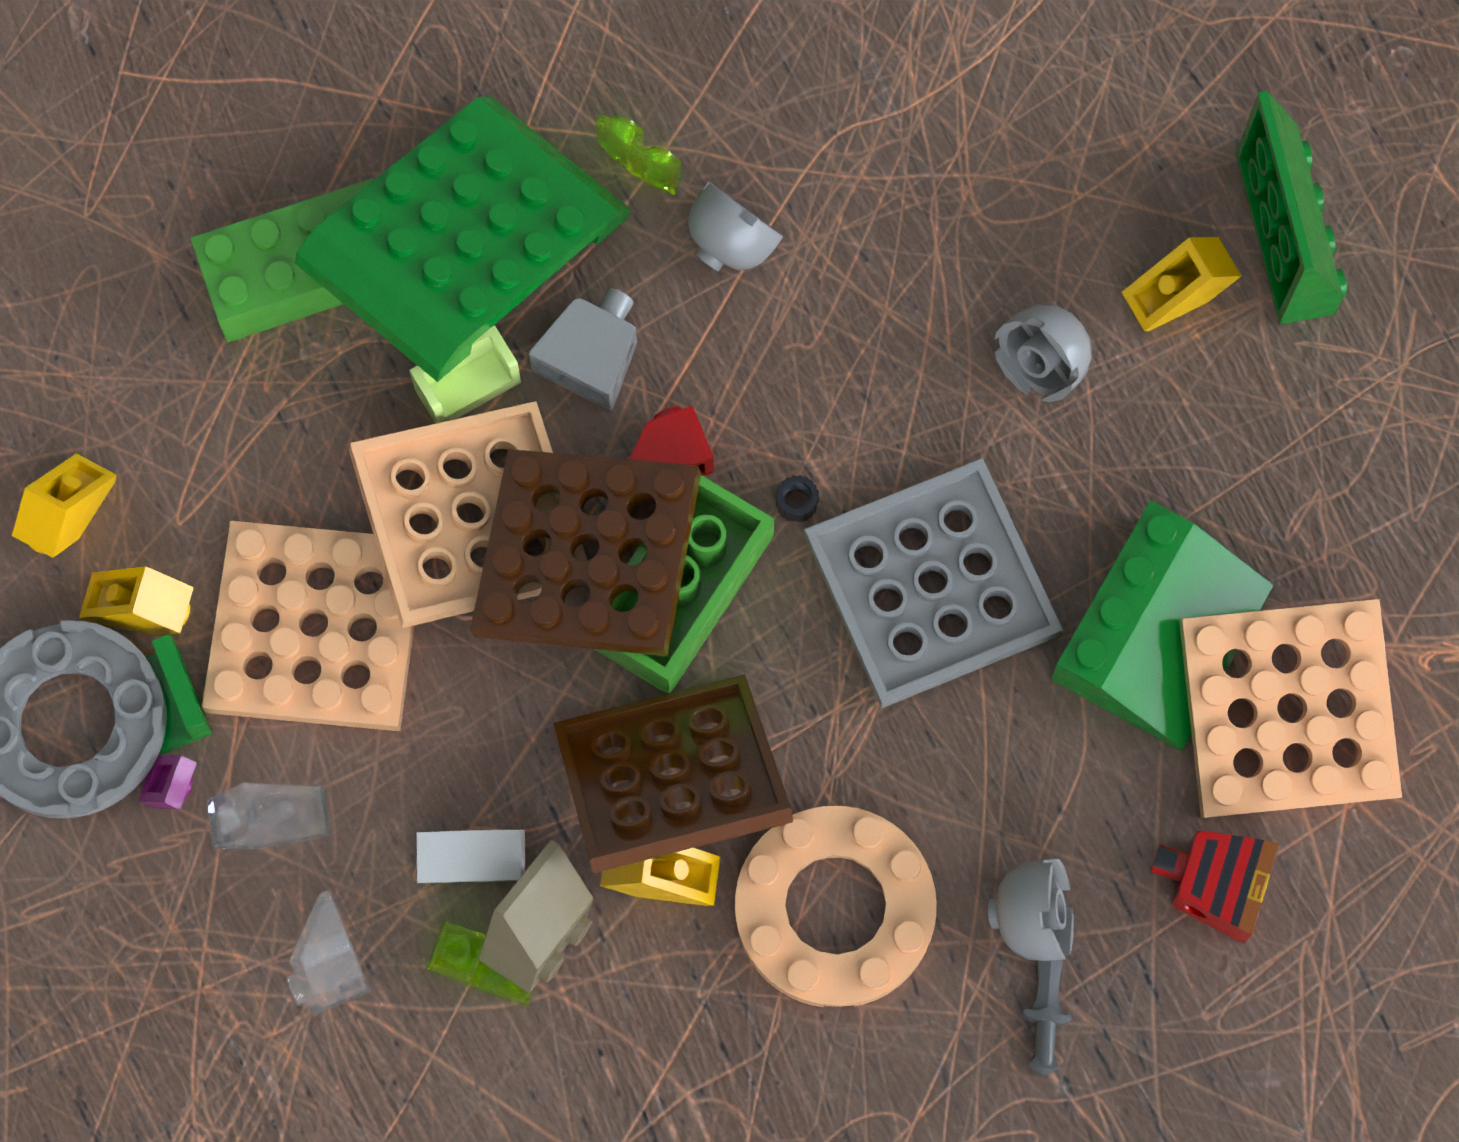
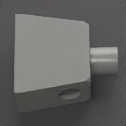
(589, 348)

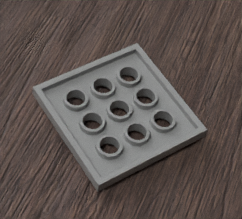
(940, 656)

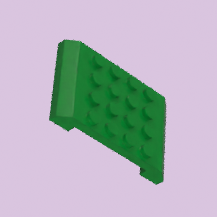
(458, 234)

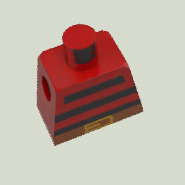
(1219, 879)

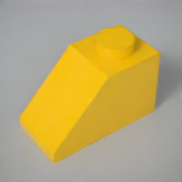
(1181, 281)
(61, 505)
(137, 601)
(675, 877)

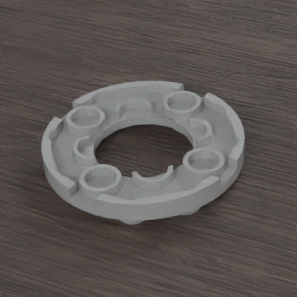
(137, 732)

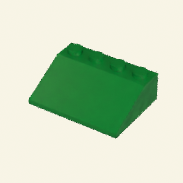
(1288, 215)
(1130, 638)

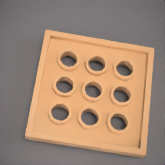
(390, 506)
(1361, 675)
(278, 694)

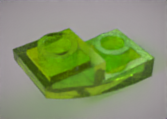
(625, 144)
(457, 958)

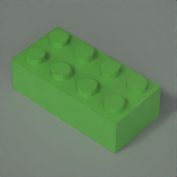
(254, 269)
(720, 554)

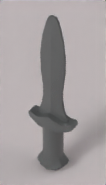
(1046, 1015)

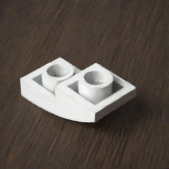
(470, 856)

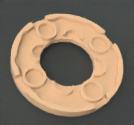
(821, 976)

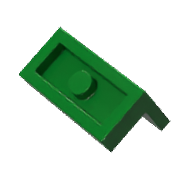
(184, 711)

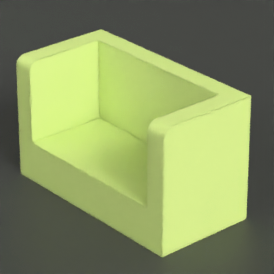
(474, 381)

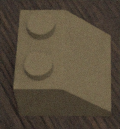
(538, 920)

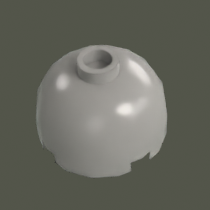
(729, 232)
(1044, 351)
(1034, 911)

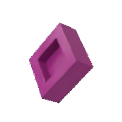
(168, 782)

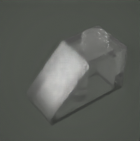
(267, 815)
(325, 960)

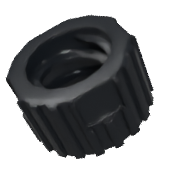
(797, 513)

